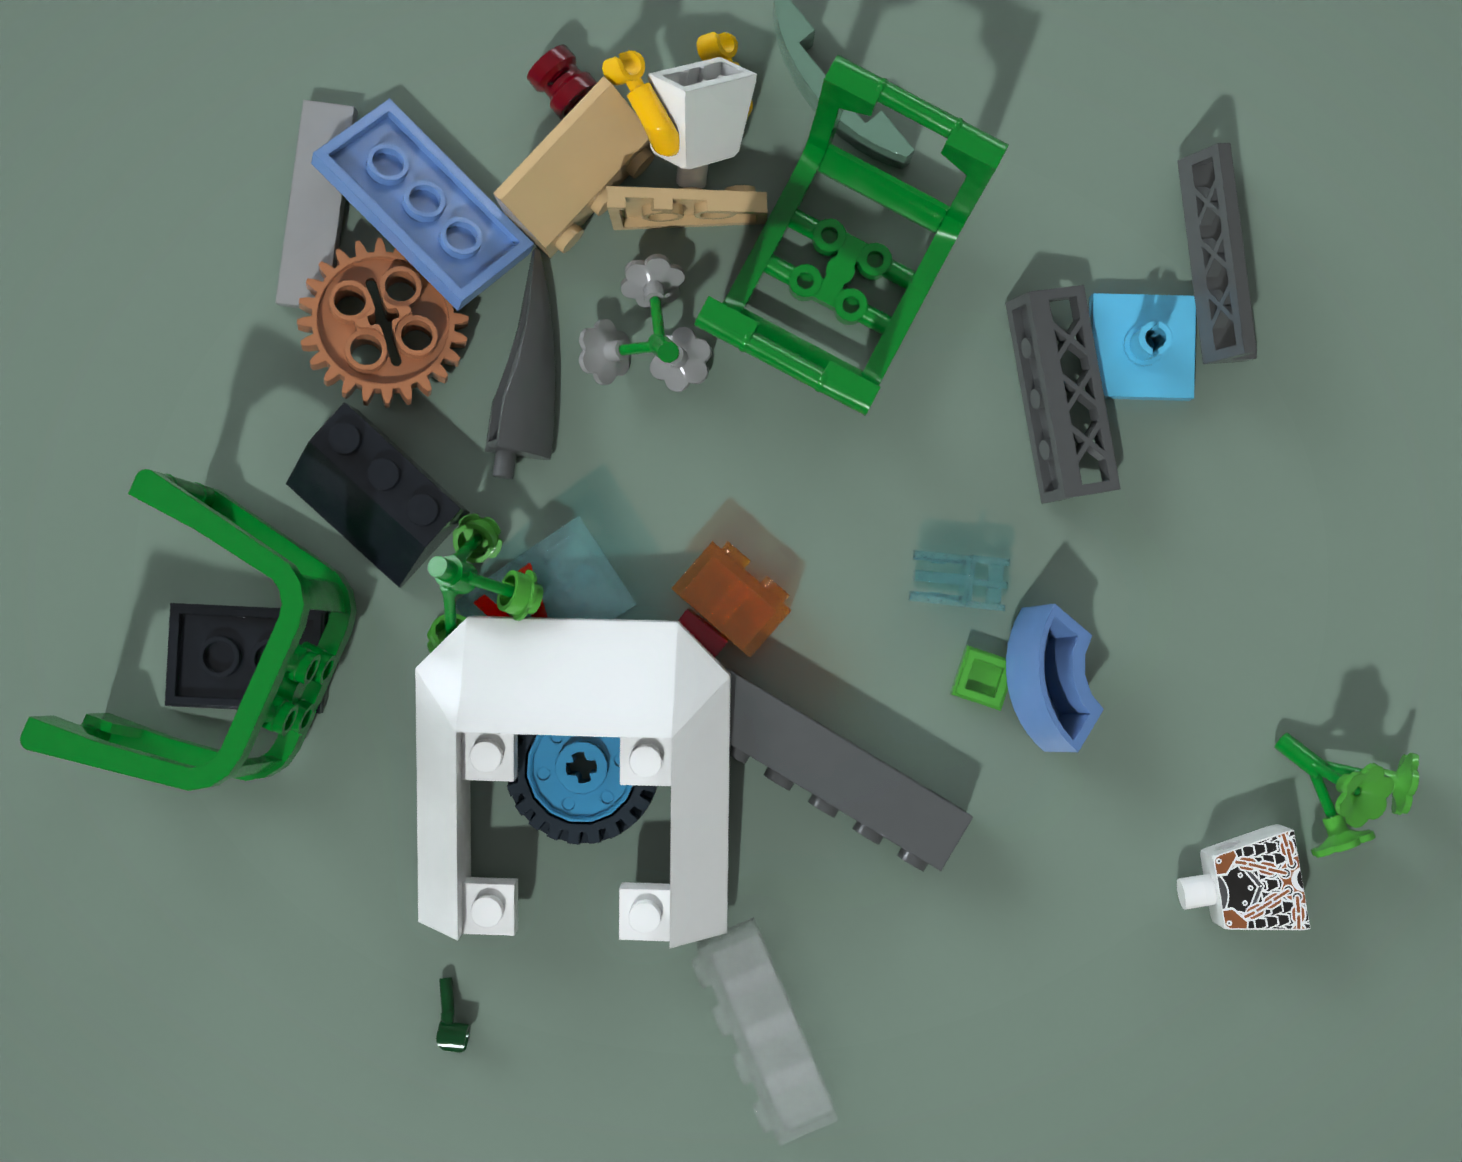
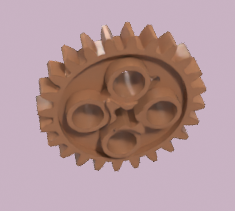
(338, 334)

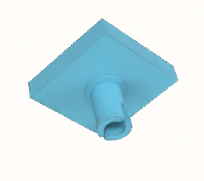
(1145, 345)

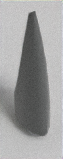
(525, 400)

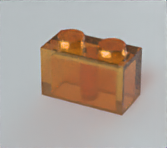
(732, 597)

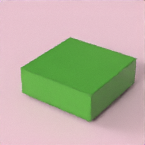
(981, 678)

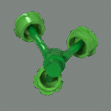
(475, 542)

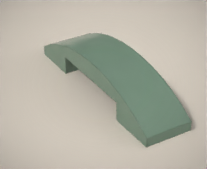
(874, 138)

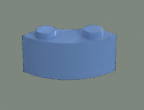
(1049, 678)

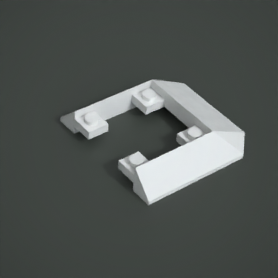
(574, 679)

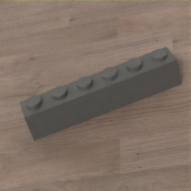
(843, 777)

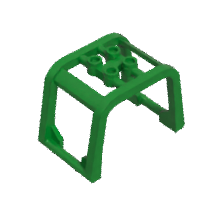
(967, 147)
(284, 684)

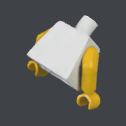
(691, 110)

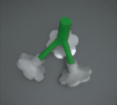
(677, 358)

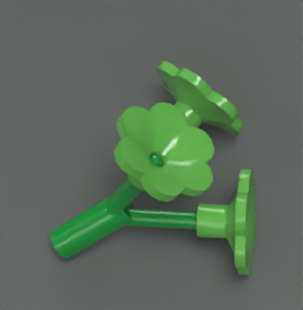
(1361, 792)

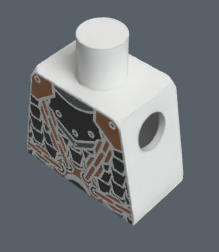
(1250, 882)

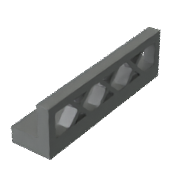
(1217, 256)
(1045, 390)

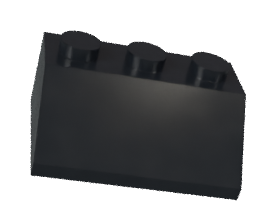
(374, 494)

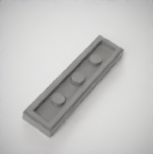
(314, 204)

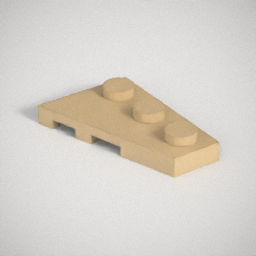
(685, 207)

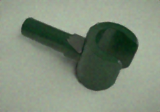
(450, 1034)

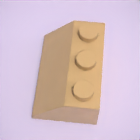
(572, 166)

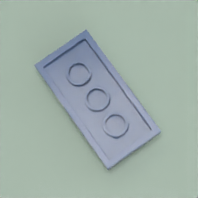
(422, 203)

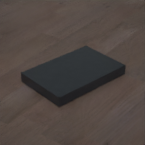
(218, 649)

